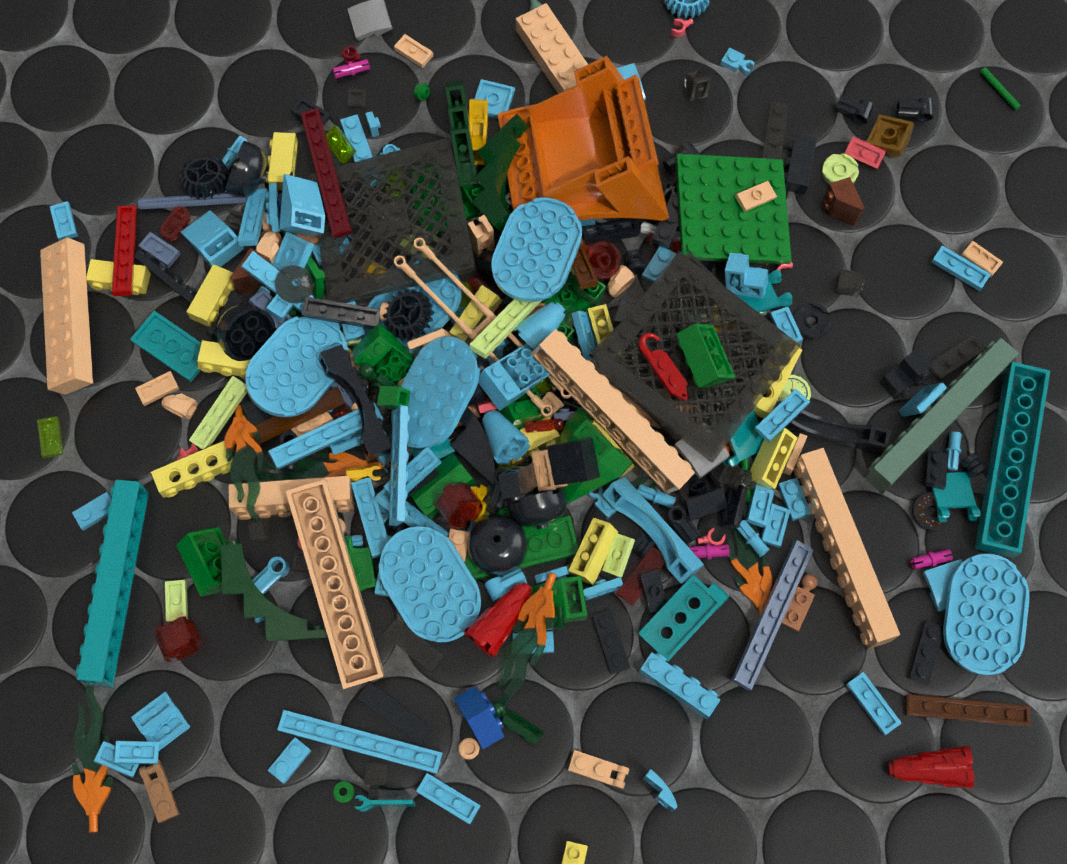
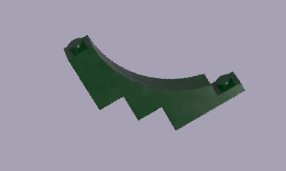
(461, 132)
(498, 155)
(278, 623)

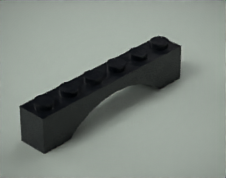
(338, 367)
(862, 437)

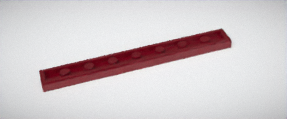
(326, 173)

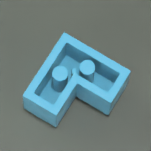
(744, 279)

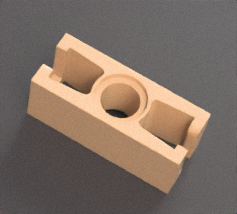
(481, 235)

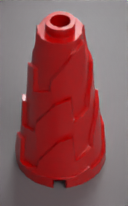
(497, 622)
(944, 767)

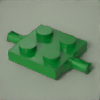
(362, 565)

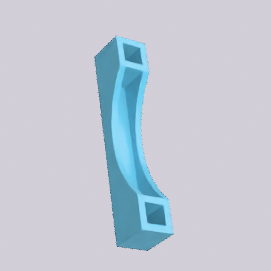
(677, 554)

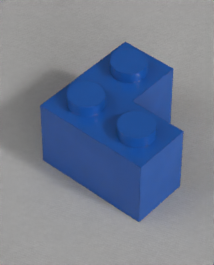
(480, 716)

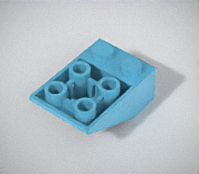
(301, 207)
(212, 239)
(512, 377)

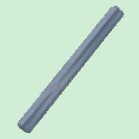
(176, 201)

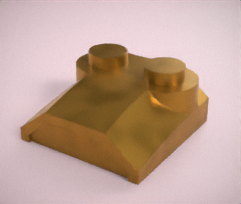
(891, 135)

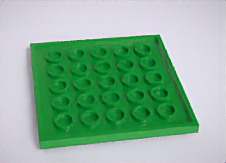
(714, 221)

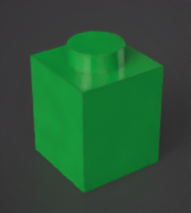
(393, 396)

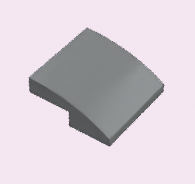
(369, 19)
(699, 463)

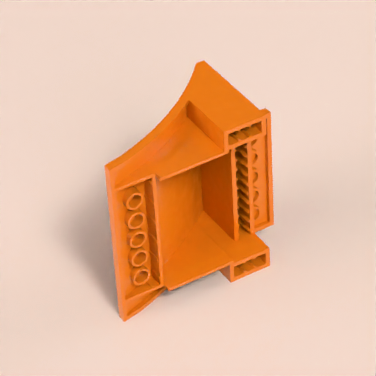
(590, 149)

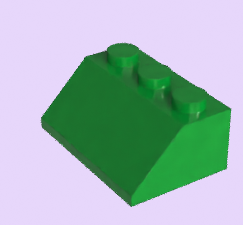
(705, 355)
(450, 472)
(203, 559)

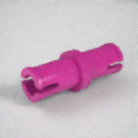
(351, 68)
(710, 551)
(931, 559)

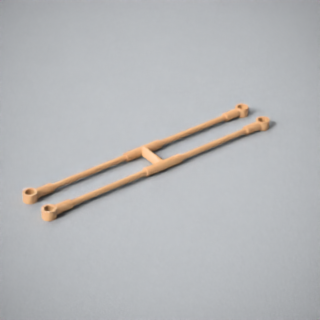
(472, 334)

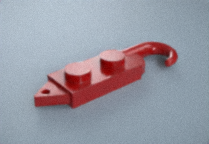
(664, 368)

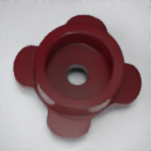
(350, 50)

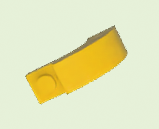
(478, 126)

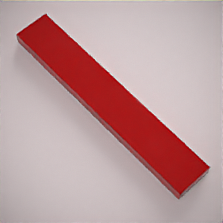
(124, 250)

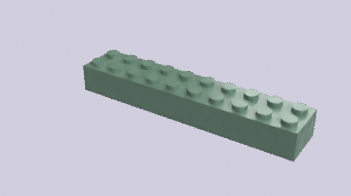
(940, 415)

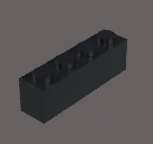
(518, 481)

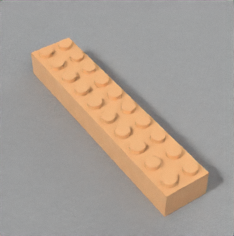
(612, 412)
(846, 549)
(335, 583)

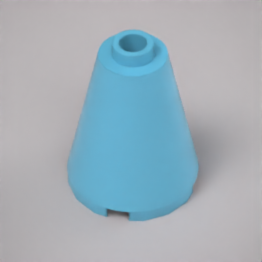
(541, 324)
(504, 438)

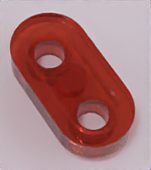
(173, 223)

